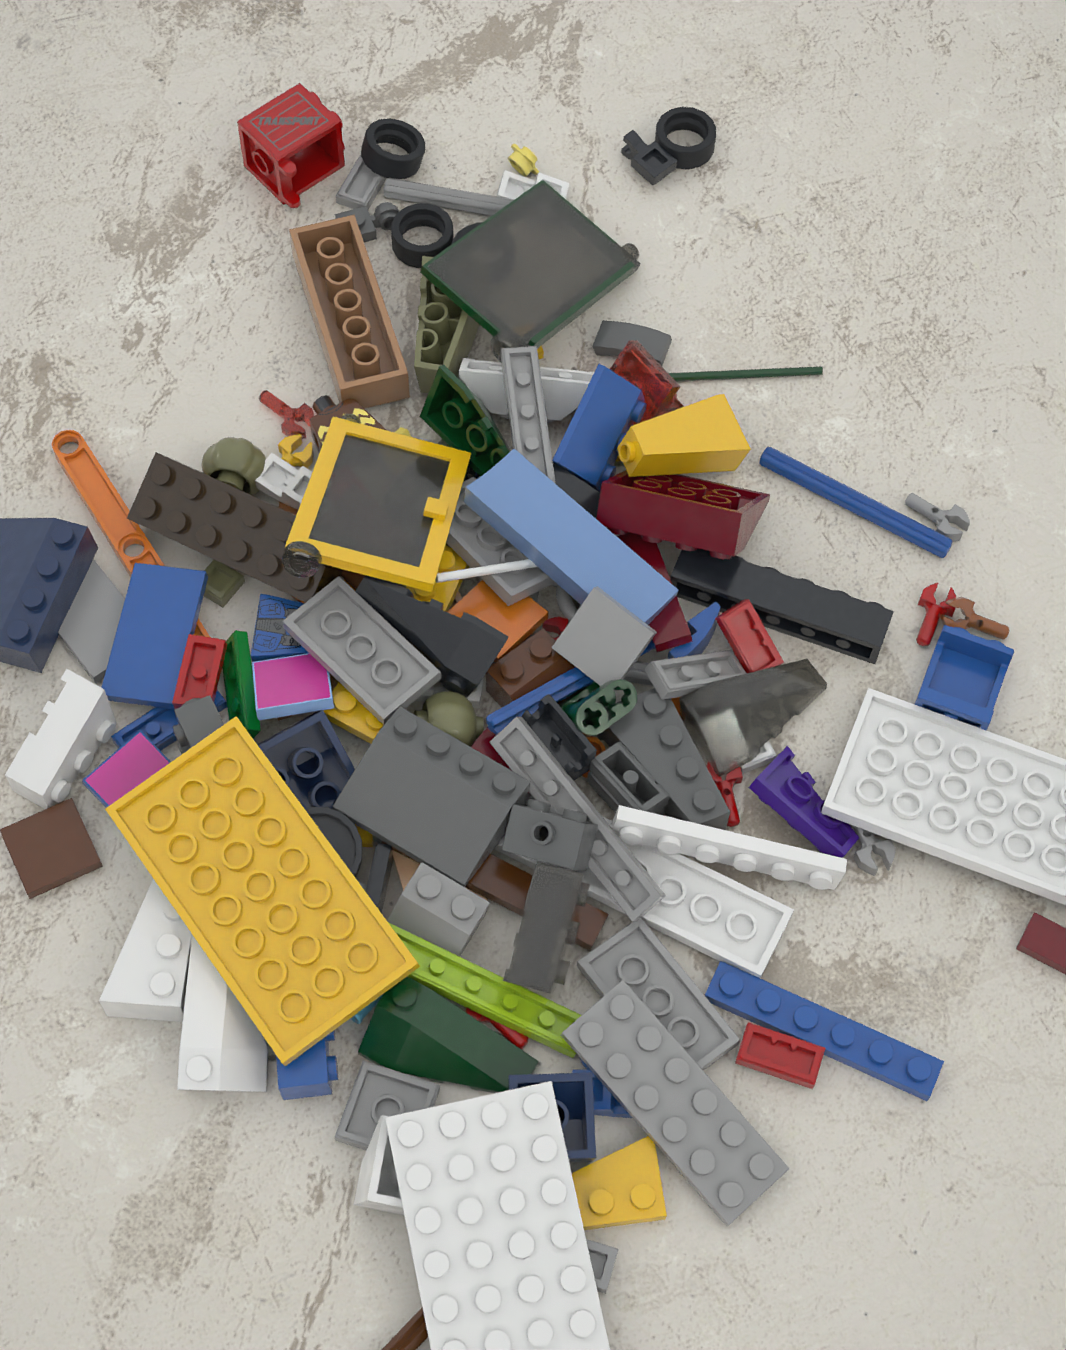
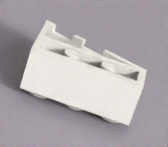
(64, 743)

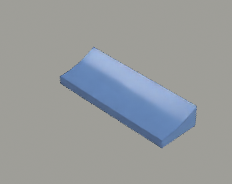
(565, 538)

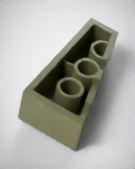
(442, 334)

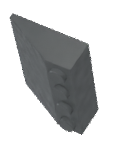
(431, 796)

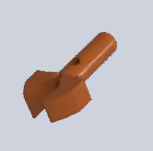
(973, 620)

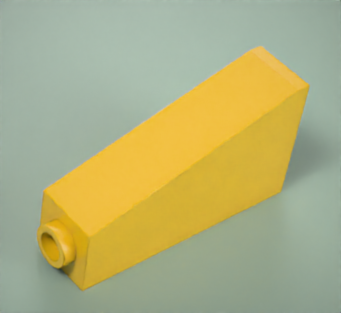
(686, 441)

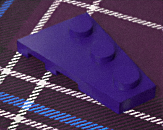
(796, 801)

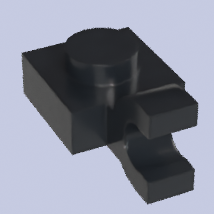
(648, 160)

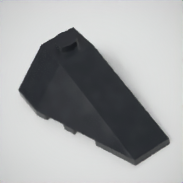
(454, 645)

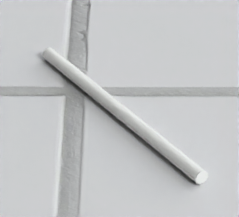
(484, 570)

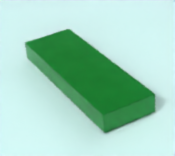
(239, 682)

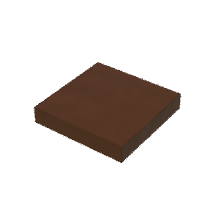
(50, 848)

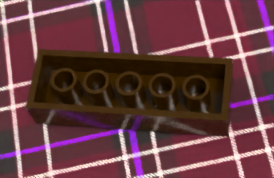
(222, 524)

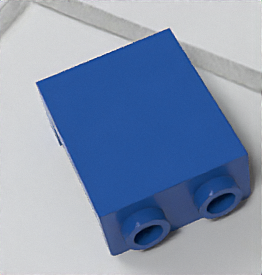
(964, 677)

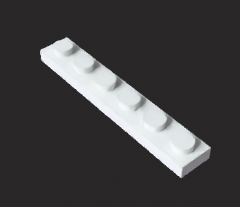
(728, 848)

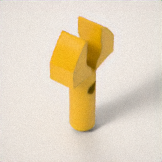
(302, 458)

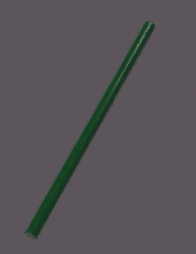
(750, 373)

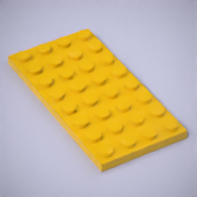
(262, 890)

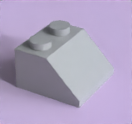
(439, 910)

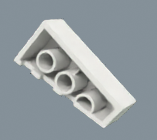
(152, 965)

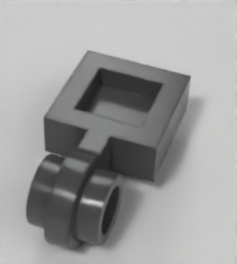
(367, 224)

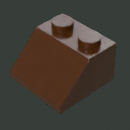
(526, 669)

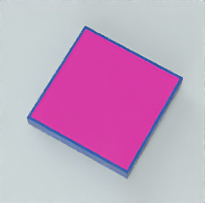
(125, 769)

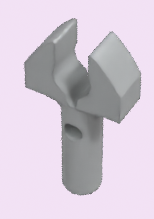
(941, 517)
(870, 843)

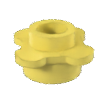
(523, 160)

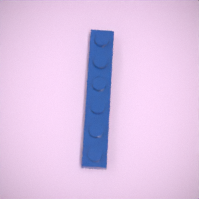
(840, 1036)

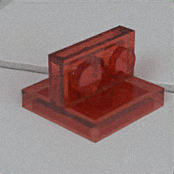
(644, 372)

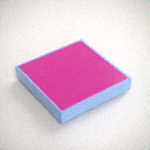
(291, 686)

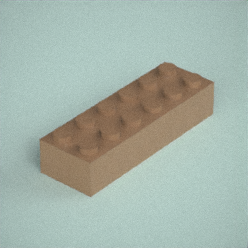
(349, 312)

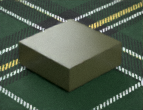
(222, 582)

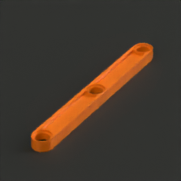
(105, 504)

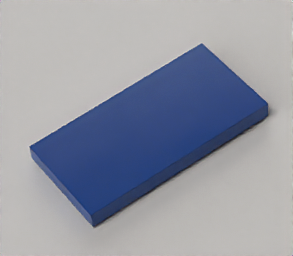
(153, 634)

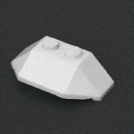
(560, 387)

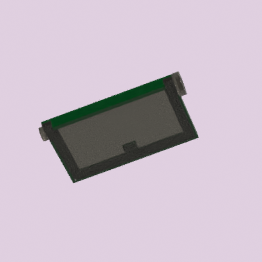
(531, 269)

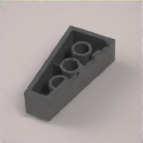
(666, 750)

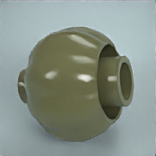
(234, 462)
(453, 715)

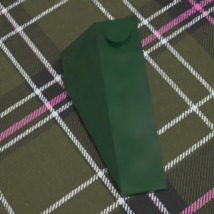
(463, 421)
(436, 1040)

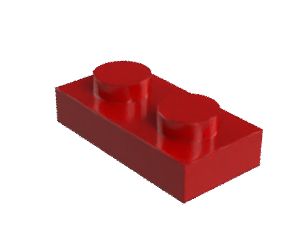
(199, 669)

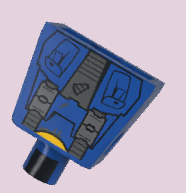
(270, 637)

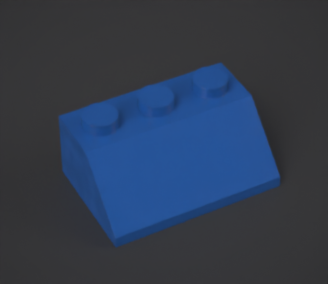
(599, 426)

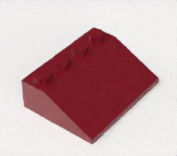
(681, 511)

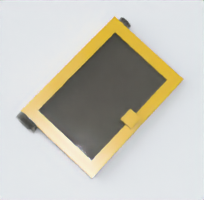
(377, 505)

